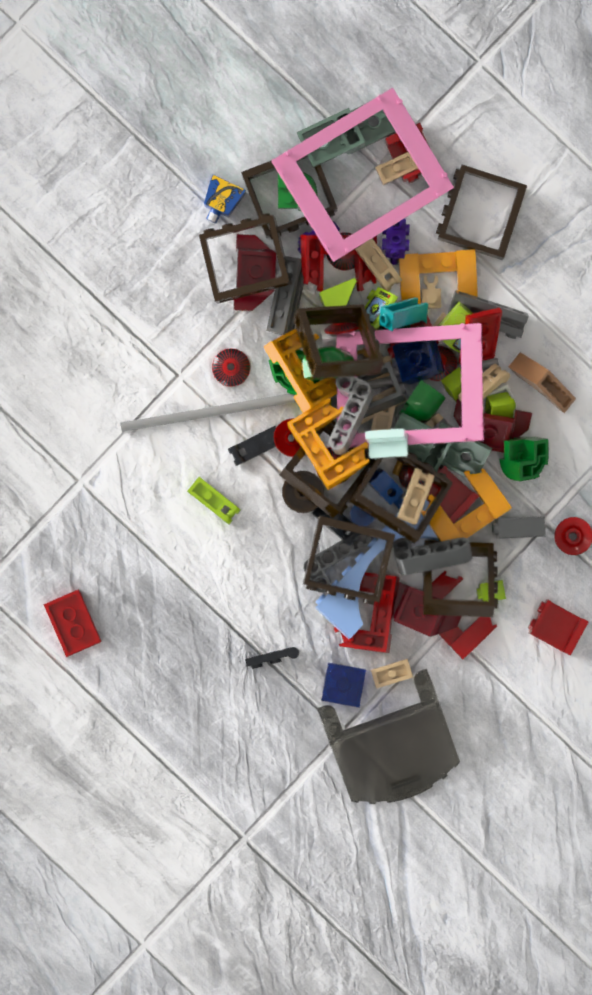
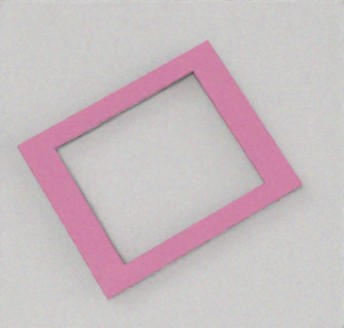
(313, 208)
(471, 379)

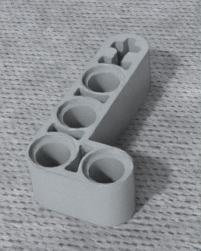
(347, 416)

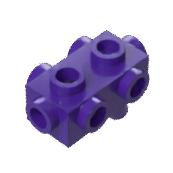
(395, 242)

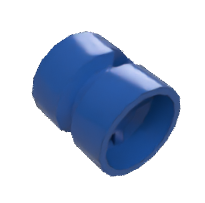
(360, 517)

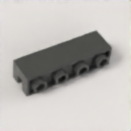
(286, 300)
(512, 319)

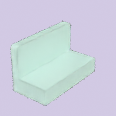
(387, 443)

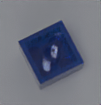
(418, 360)
(343, 684)

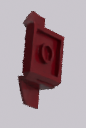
(254, 264)
(498, 428)
(409, 612)

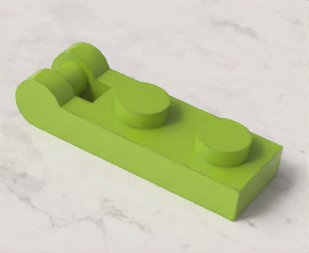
(213, 499)

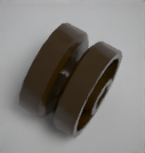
(293, 498)

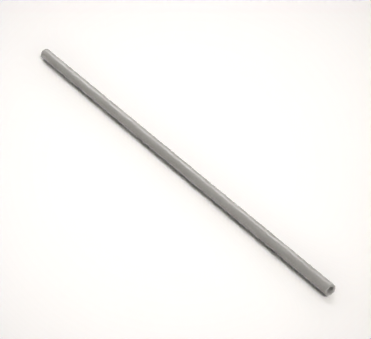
(247, 405)

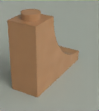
(543, 381)

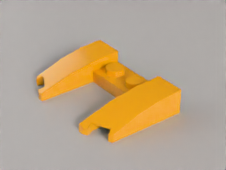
(414, 264)
(308, 394)
(329, 470)
(492, 508)

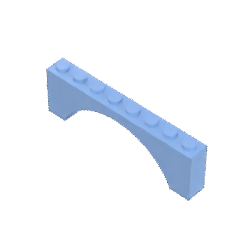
(345, 612)

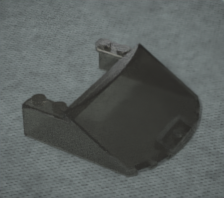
(396, 752)

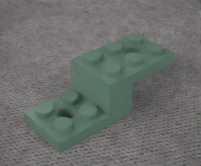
(348, 142)
(446, 453)

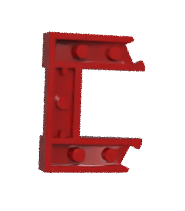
(313, 263)
(379, 636)
(461, 641)

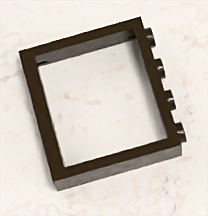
(448, 209)
(292, 226)
(251, 289)
(332, 315)
(311, 492)
(389, 519)
(349, 594)
(464, 607)

